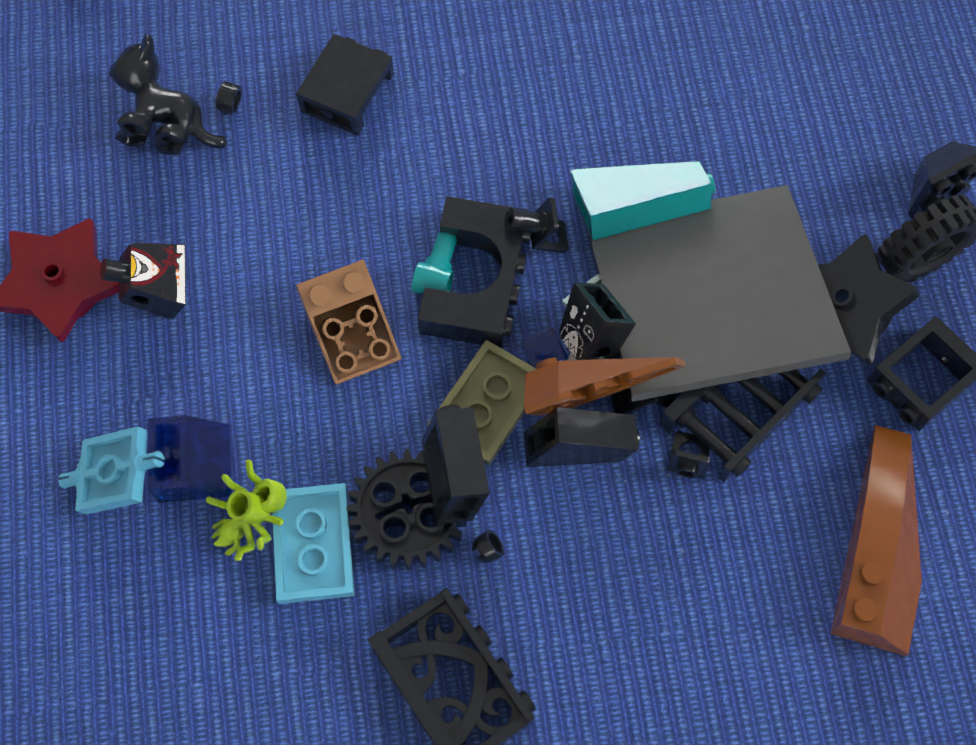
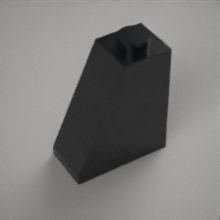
(580, 437)

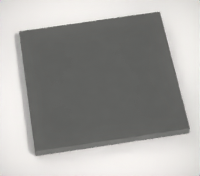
(723, 293)

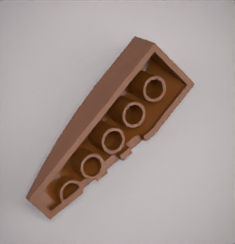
(883, 554)

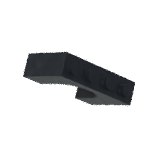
(485, 313)

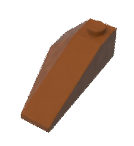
(583, 381)

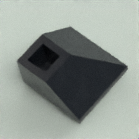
(943, 175)

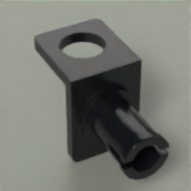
(541, 225)

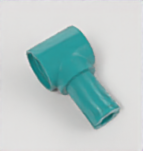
(436, 270)

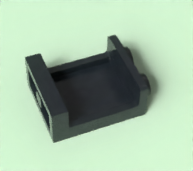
(344, 83)

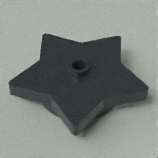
(864, 296)

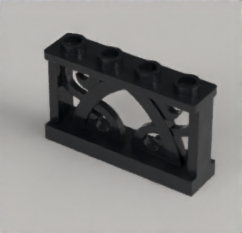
(401, 660)

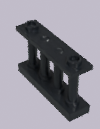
(682, 413)

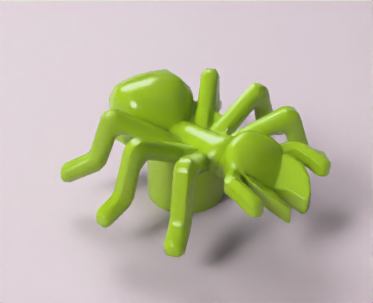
(247, 509)

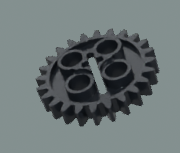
(417, 539)

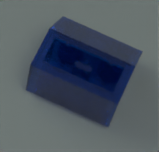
(194, 458)

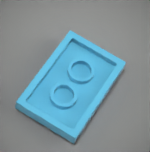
(313, 545)

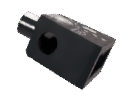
(594, 323)

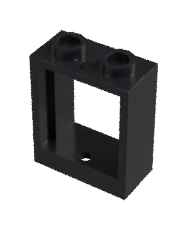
(948, 350)
(454, 465)

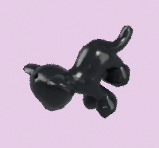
(138, 73)

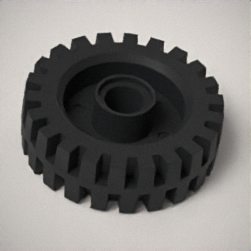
(929, 239)

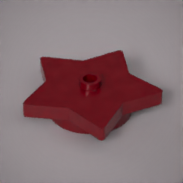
(55, 277)

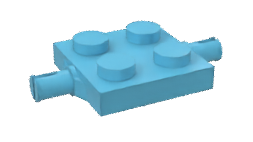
(111, 470)

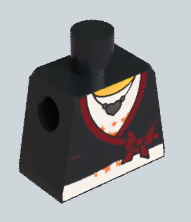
(150, 277)

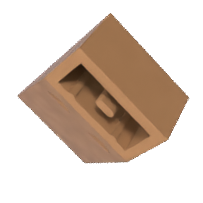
(348, 321)

